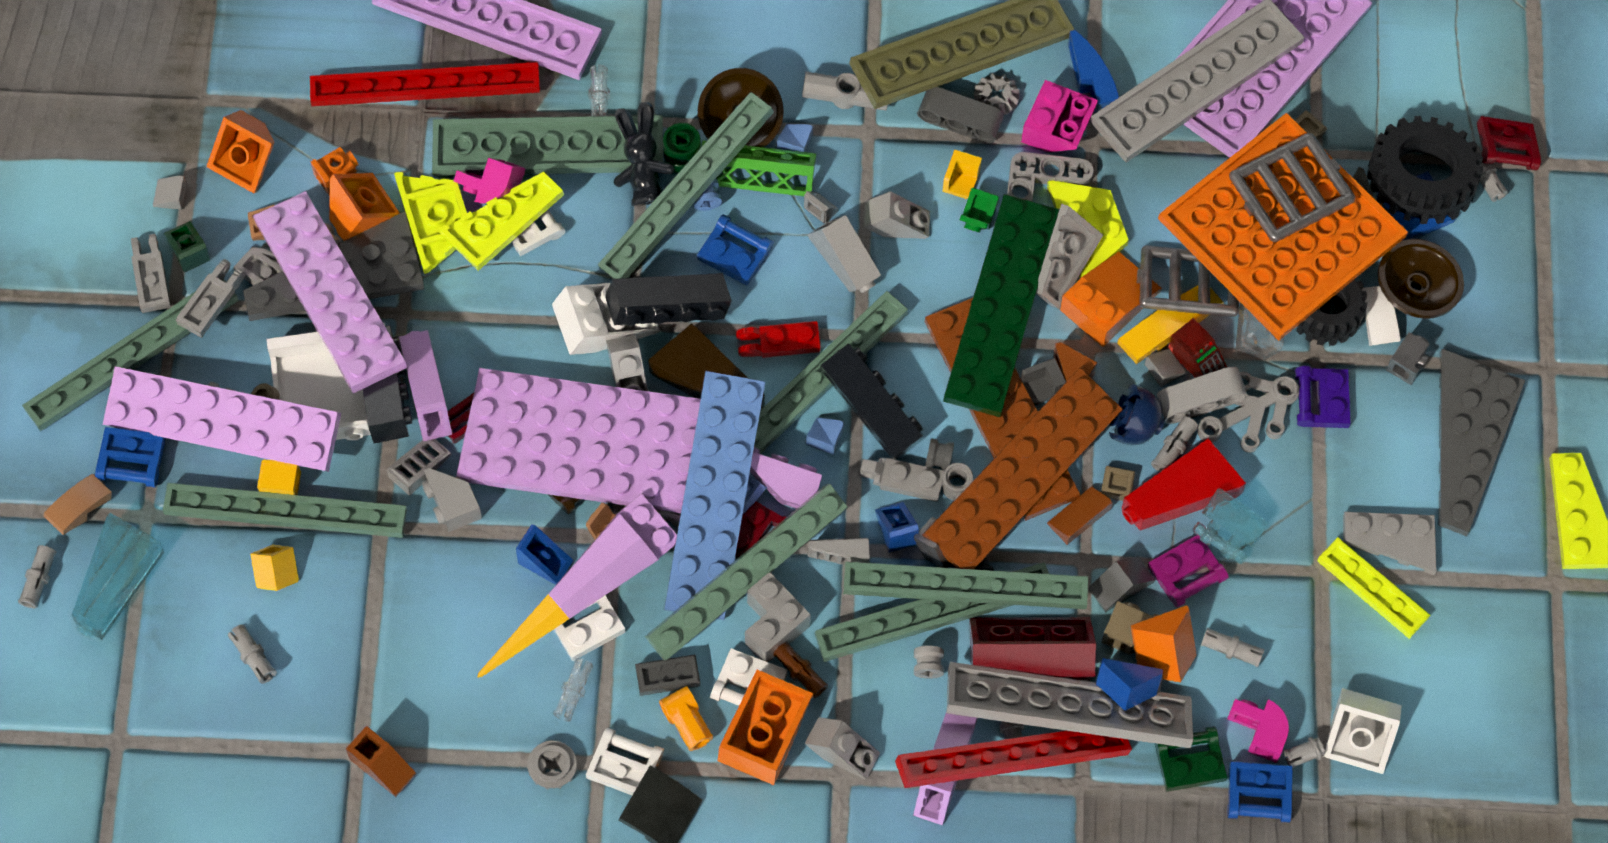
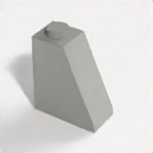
(845, 254)

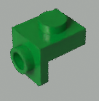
(979, 210)

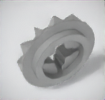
(1010, 94)
(551, 751)

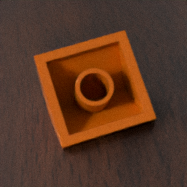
(1166, 643)

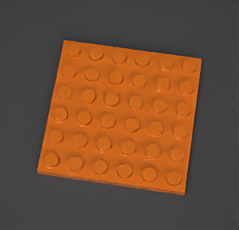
(1288, 277)

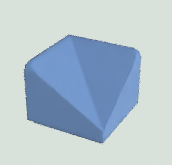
(795, 137)
(825, 434)

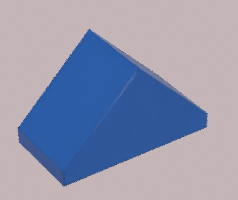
(897, 526)
(542, 555)
(1128, 682)

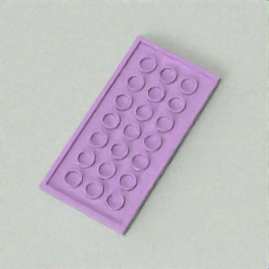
(1257, 102)
(578, 439)

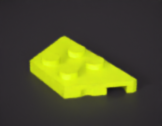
(429, 206)
(1098, 209)

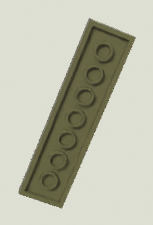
(959, 49)

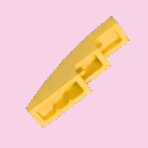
(1157, 329)

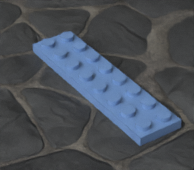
(715, 484)

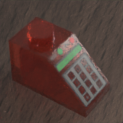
(1196, 349)

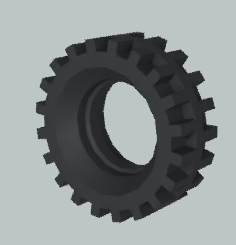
(1418, 196)

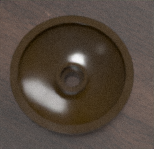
(729, 90)
(1426, 268)

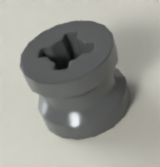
(939, 454)

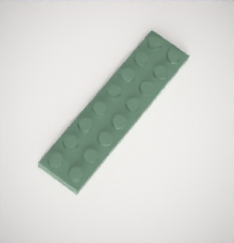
(535, 143)

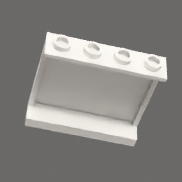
(309, 377)

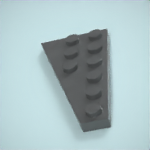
(379, 258)
(1472, 426)

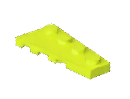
(491, 228)
(1578, 514)

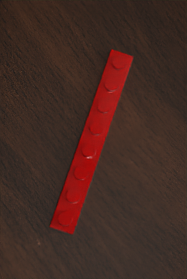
(424, 84)
(1006, 756)

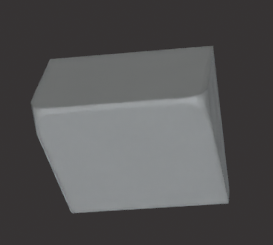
(170, 192)
(819, 206)
(1164, 367)

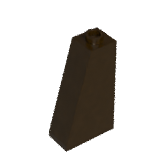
(688, 358)

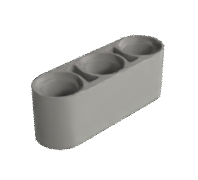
(1202, 395)

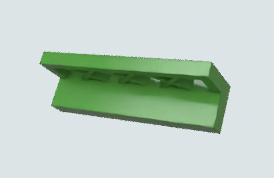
(769, 160)

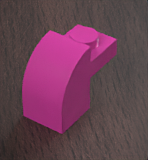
(496, 181)
(1270, 727)

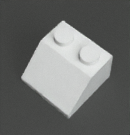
(1362, 731)

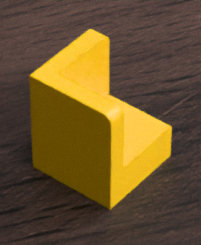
(961, 174)
(279, 477)
(274, 567)

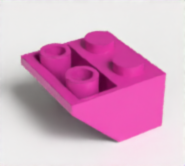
(1057, 118)

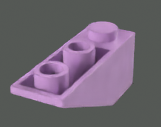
(784, 481)

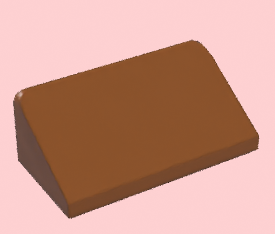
(1080, 514)

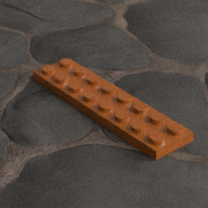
(1018, 409)
(1023, 471)

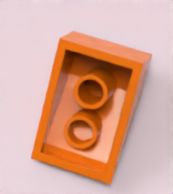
(1105, 298)
(764, 727)

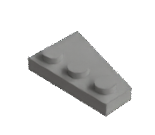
(1066, 255)
(1397, 536)

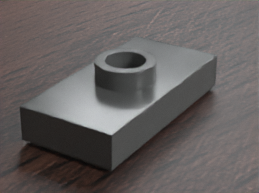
(667, 675)

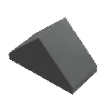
(1120, 582)

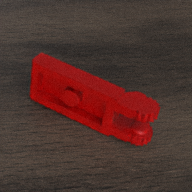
(780, 340)

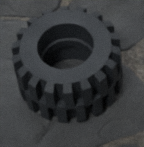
(1338, 326)

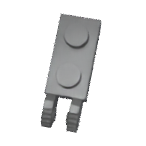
(150, 276)
(210, 299)

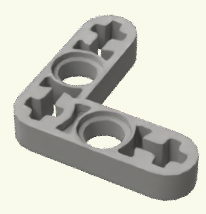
(1029, 177)

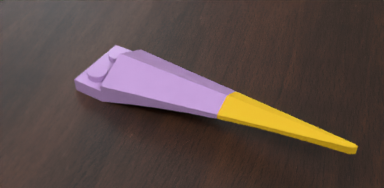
(621, 551)

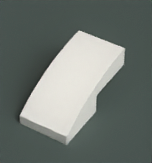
(1380, 318)

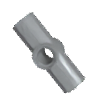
(830, 89)

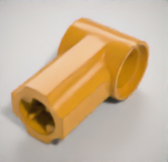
(683, 712)

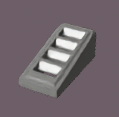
(410, 485)
(840, 550)

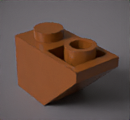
(380, 761)

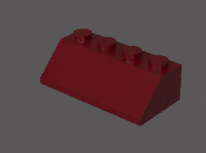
(1034, 645)

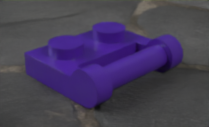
(1332, 397)

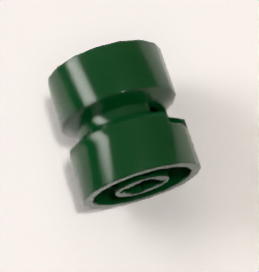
(680, 144)

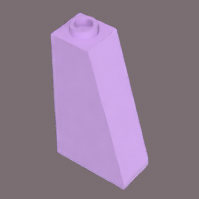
(425, 385)
(935, 798)

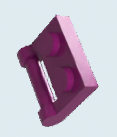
(1182, 563)

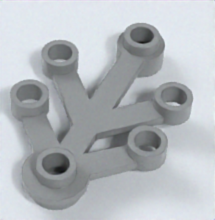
(1255, 408)

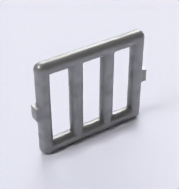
(1298, 221)
(1174, 303)

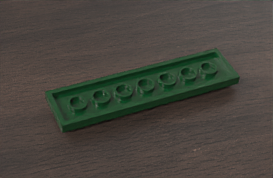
(1001, 306)

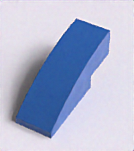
(1091, 71)

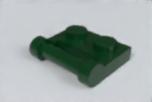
(1194, 768)

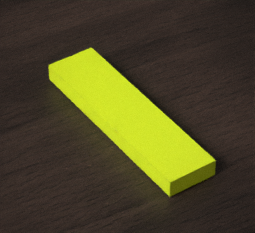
(1373, 588)

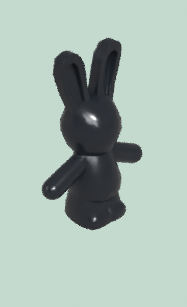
(640, 150)

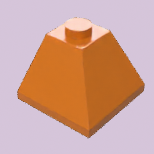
(241, 150)
(358, 203)

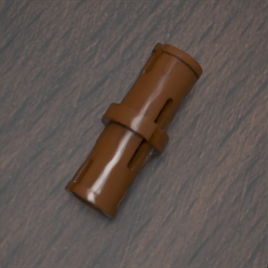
(800, 669)

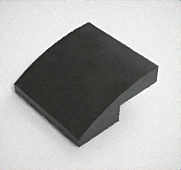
(660, 808)

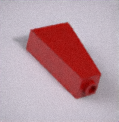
(1182, 487)

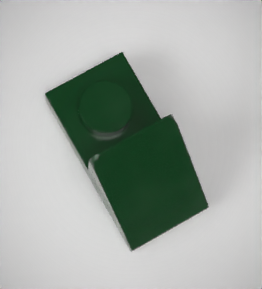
(187, 246)

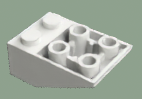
(588, 322)

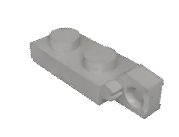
(904, 478)

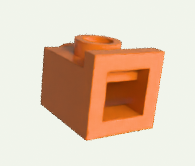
(333, 163)

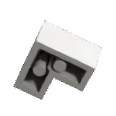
(780, 619)

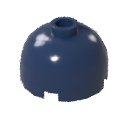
(1139, 417)

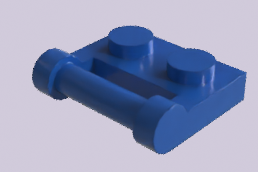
(730, 257)
(130, 447)
(1260, 781)

